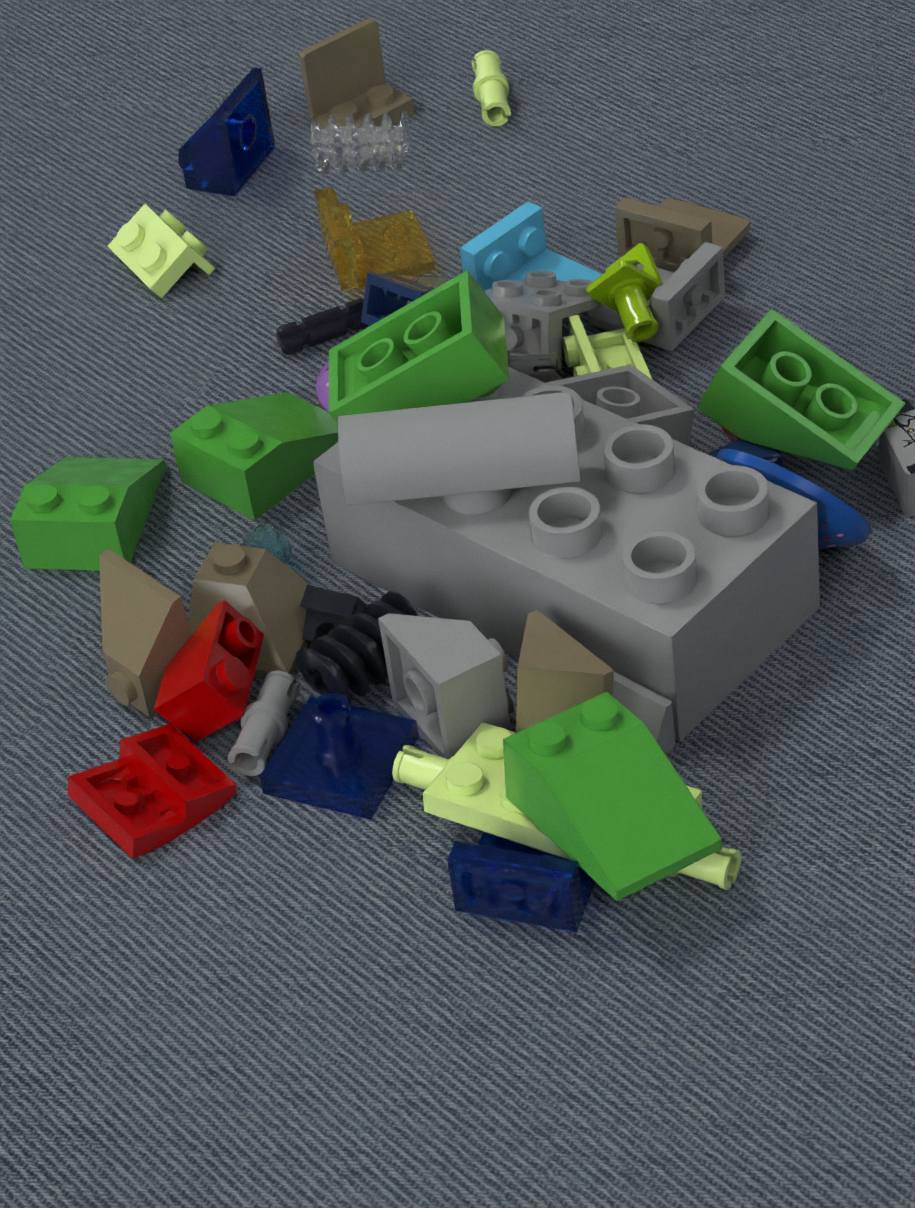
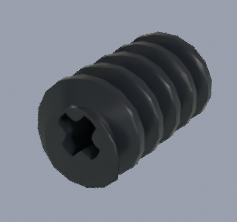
(351, 651)

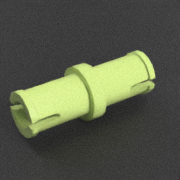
(491, 88)

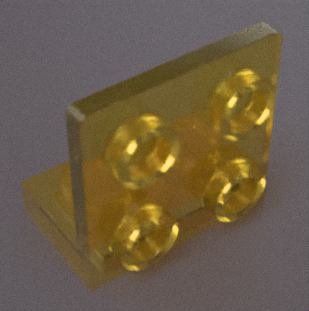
(371, 246)

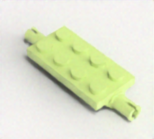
(473, 793)

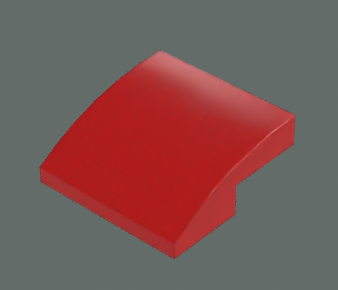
(152, 790)

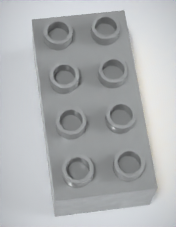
(648, 562)

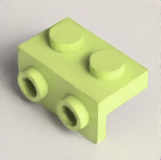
(158, 250)
(600, 350)

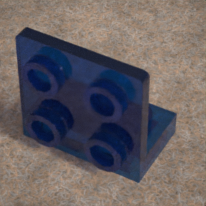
(518, 883)

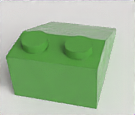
(423, 355)
(798, 396)
(252, 449)
(83, 510)
(607, 796)

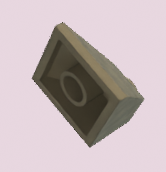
(260, 590)
(140, 631)

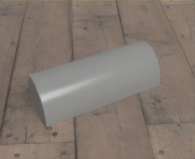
(458, 448)

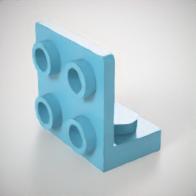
(515, 248)

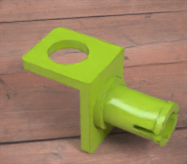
(628, 290)

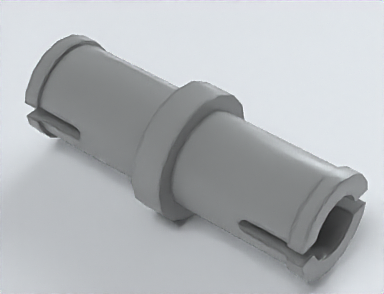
(264, 723)

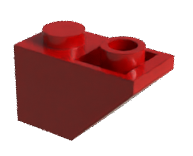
(211, 674)

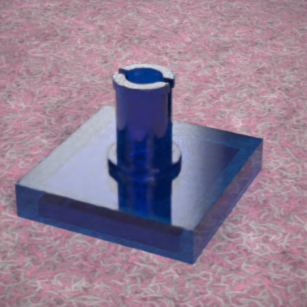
(338, 756)

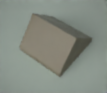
(555, 672)

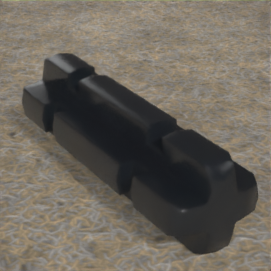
(320, 327)

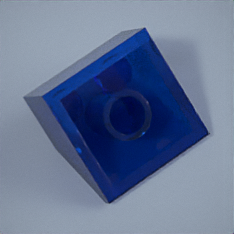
(230, 140)

